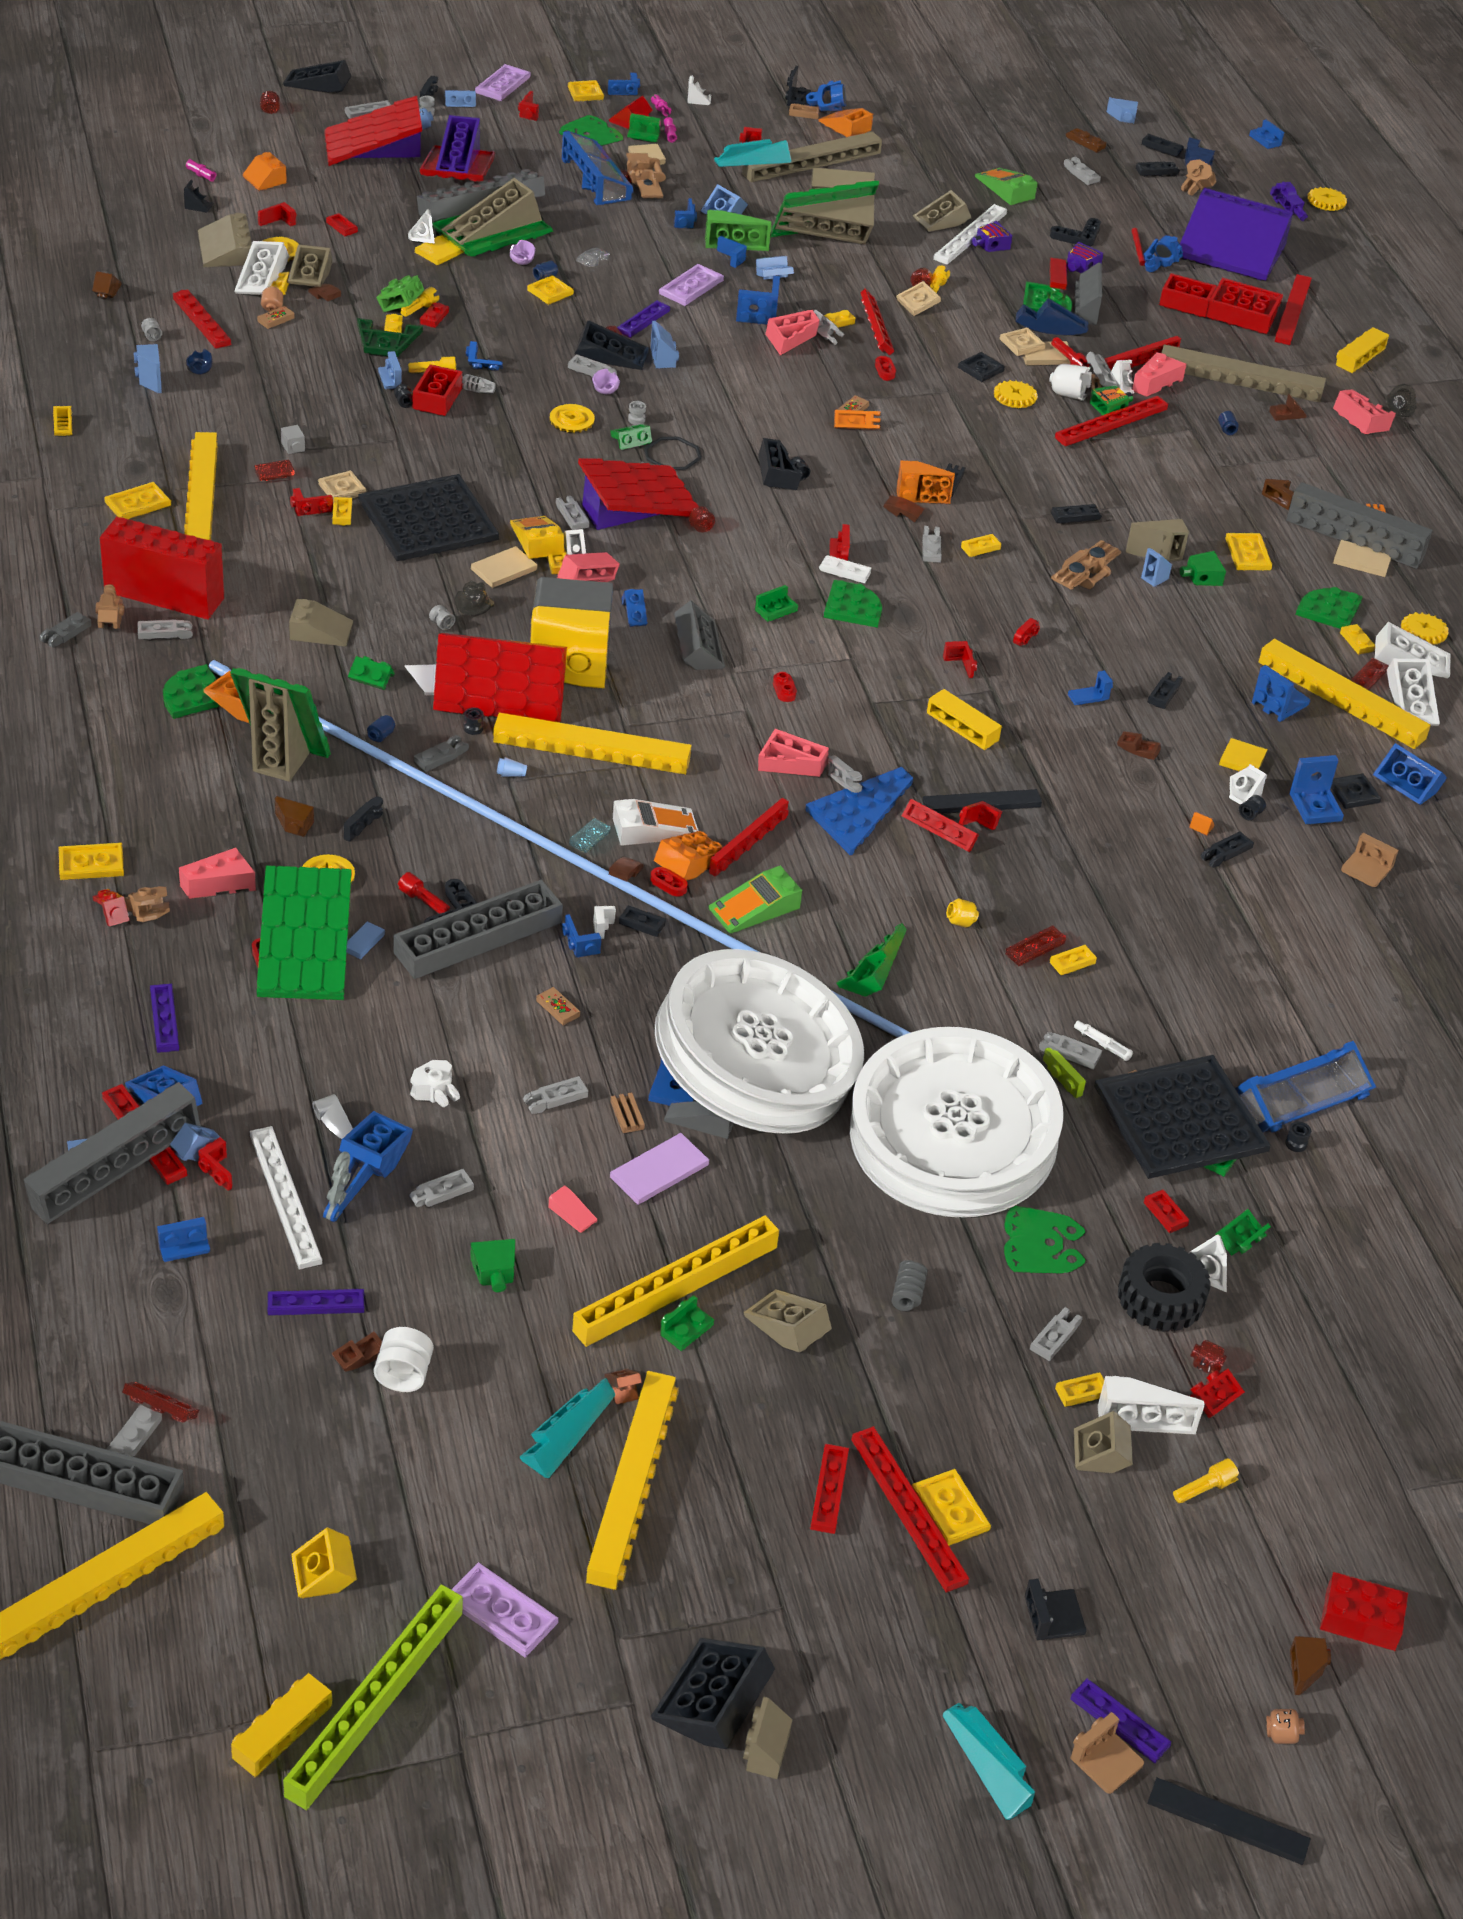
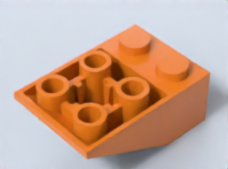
(849, 122)
(924, 483)
(687, 854)

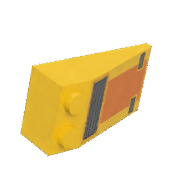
(539, 536)

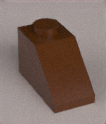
(105, 285)
(294, 816)
(1308, 1661)

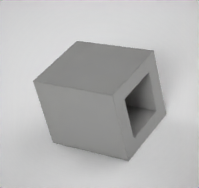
(292, 439)

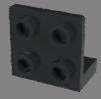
(794, 94)
(1053, 1612)

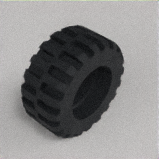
(1158, 1308)

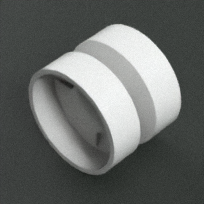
(403, 1359)

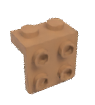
(1370, 861)
(1105, 1755)

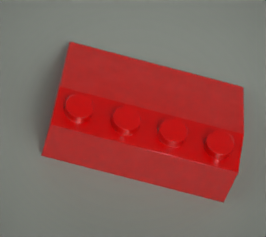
(1244, 305)

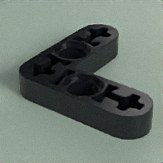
(1073, 236)
(450, 891)

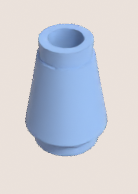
(511, 768)

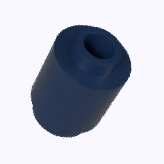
(545, 270)
(1228, 422)
(381, 728)

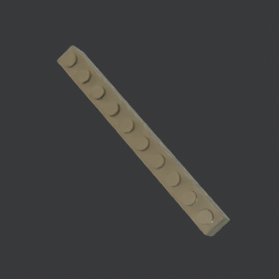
(818, 156)
(1248, 374)

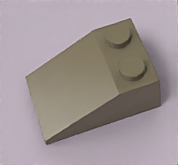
(943, 213)
(310, 265)
(318, 624)
(790, 1319)

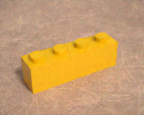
(1362, 350)
(964, 719)
(281, 1724)

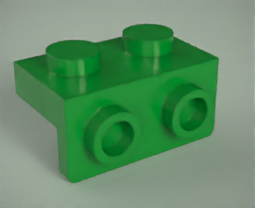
(775, 604)
(370, 673)
(1241, 1232)

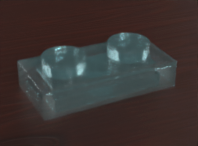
(589, 835)

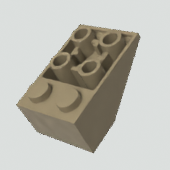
(1162, 536)

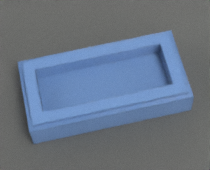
(364, 940)

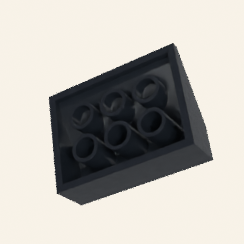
(714, 1691)

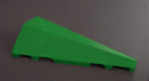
(874, 966)

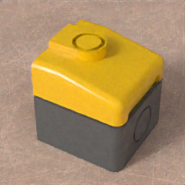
(575, 617)

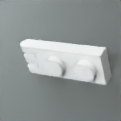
(845, 569)

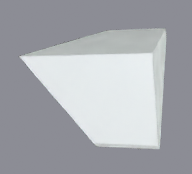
(696, 95)
(422, 230)
(1123, 375)
(424, 676)
(1246, 783)
(1214, 1257)

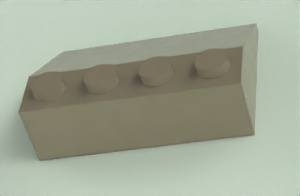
(225, 241)

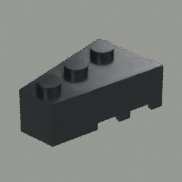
(776, 466)

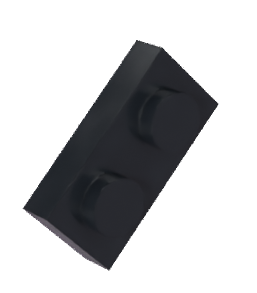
(642, 921)

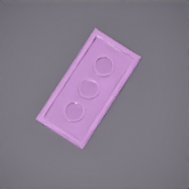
(502, 82)
(691, 284)
(659, 1168)
(504, 1610)

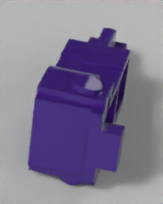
(1286, 195)

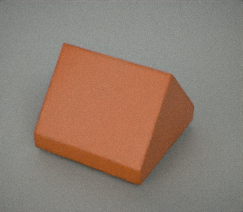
(1201, 823)

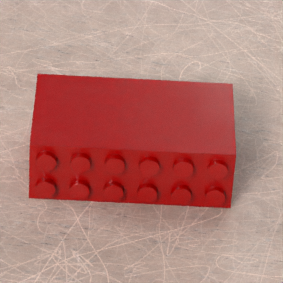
(163, 567)

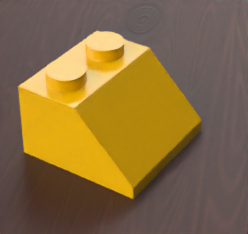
(324, 1564)

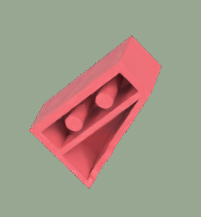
(792, 330)
(1158, 373)
(1362, 413)
(589, 567)
(792, 755)
(217, 874)

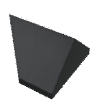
(195, 200)

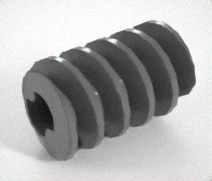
(909, 1285)

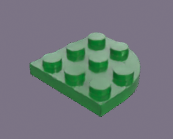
(1037, 294)
(853, 604)
(1330, 606)
(185, 692)

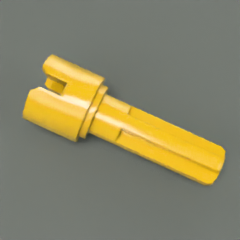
(939, 278)
(425, 299)
(447, 362)
(1219, 1475)

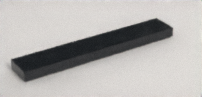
(1001, 800)
(1229, 1821)

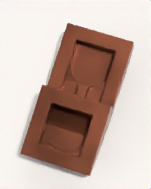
(326, 291)
(900, 505)
(1134, 744)
(625, 868)
(358, 1354)

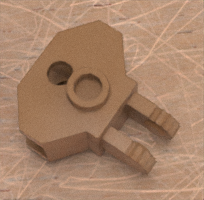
(1198, 177)
(110, 608)
(147, 903)

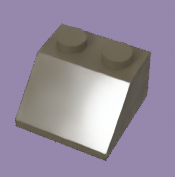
(1103, 1444)

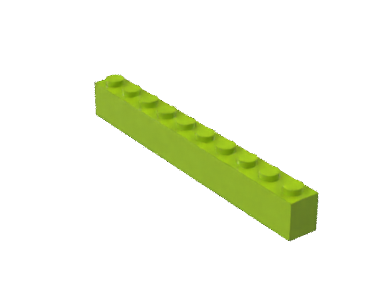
(372, 1697)

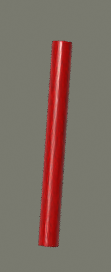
(1138, 246)

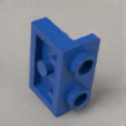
(1268, 135)
(183, 1239)

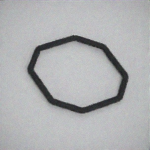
(673, 438)

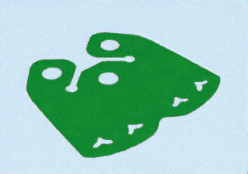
(598, 132)
(1029, 1239)

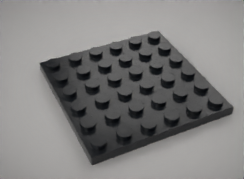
(428, 517)
(1181, 1116)

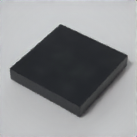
(981, 367)
(1355, 791)

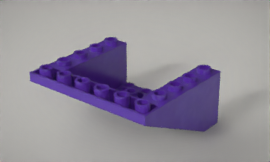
(1236, 234)

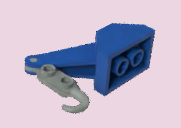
(373, 1145)

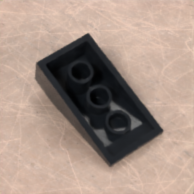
(321, 77)
(610, 347)

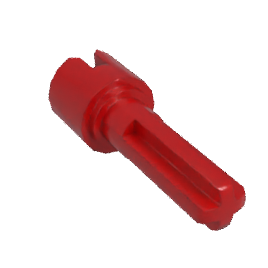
(1075, 358)
(414, 887)

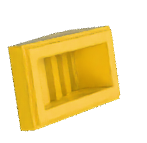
(62, 420)

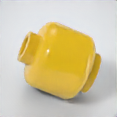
(962, 913)

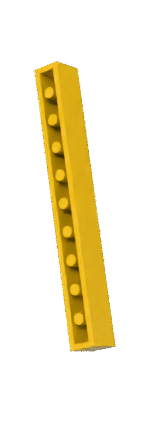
(201, 485)
(1344, 693)
(592, 743)
(674, 1281)
(631, 1481)
(108, 1572)

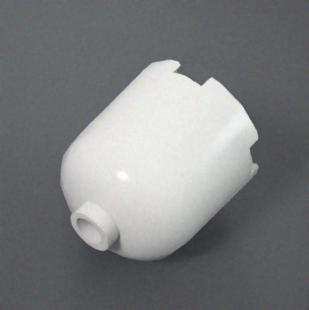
(1071, 381)

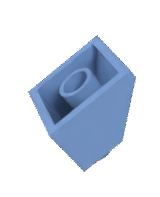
(724, 200)
(663, 347)
(148, 367)

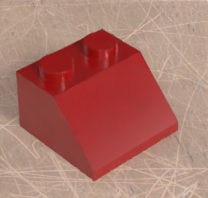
(639, 106)

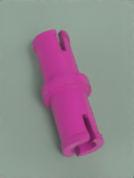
(661, 105)
(670, 129)
(201, 170)

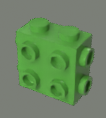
(400, 293)

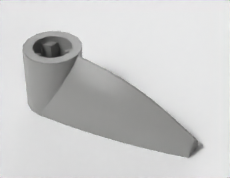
(332, 1115)

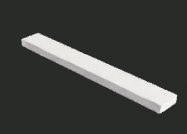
(964, 238)
(285, 1198)

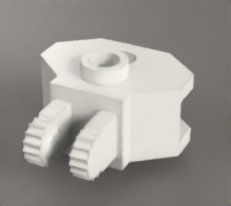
(435, 1084)

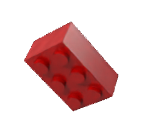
(1186, 295)
(437, 390)
(1364, 1611)

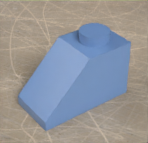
(1122, 109)
(1155, 568)
(191, 1139)

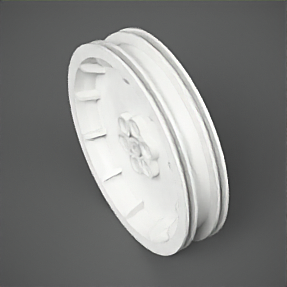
(759, 1041)
(955, 1121)

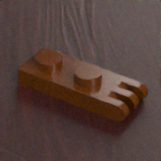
(1086, 140)

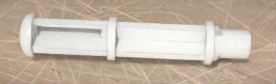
(1105, 1041)

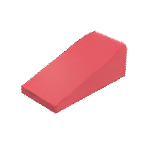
(571, 1209)

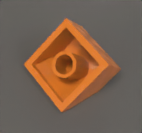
(265, 172)

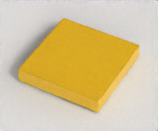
(585, 90)
(550, 290)
(1240, 755)

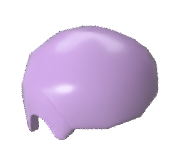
(522, 252)
(605, 381)

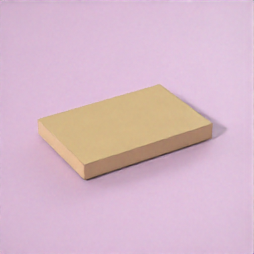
(1047, 356)
(1362, 558)
(503, 567)

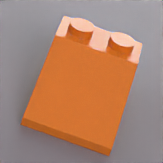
(226, 695)

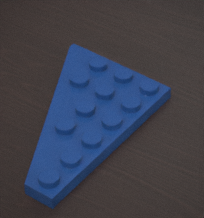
(853, 816)

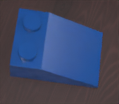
(157, 1080)

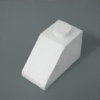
(574, 542)

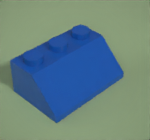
(1409, 775)

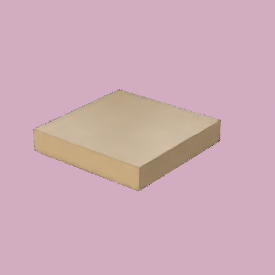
(652, 150)
(918, 298)
(1022, 341)
(342, 485)

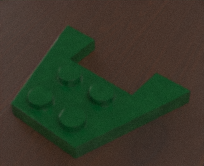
(381, 342)

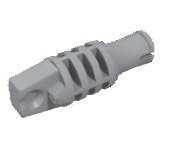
(478, 384)

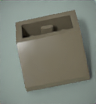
(767, 1739)

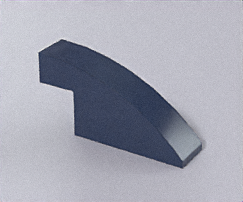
(1194, 152)
(1051, 319)

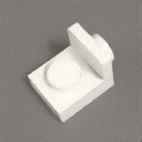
(602, 918)

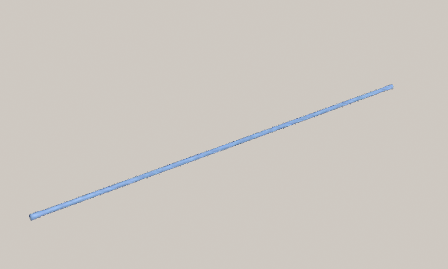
(568, 855)

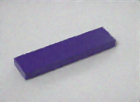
(643, 319)
(164, 1018)
(315, 1302)
(1130, 1726)

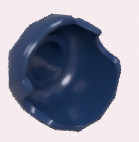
(199, 362)

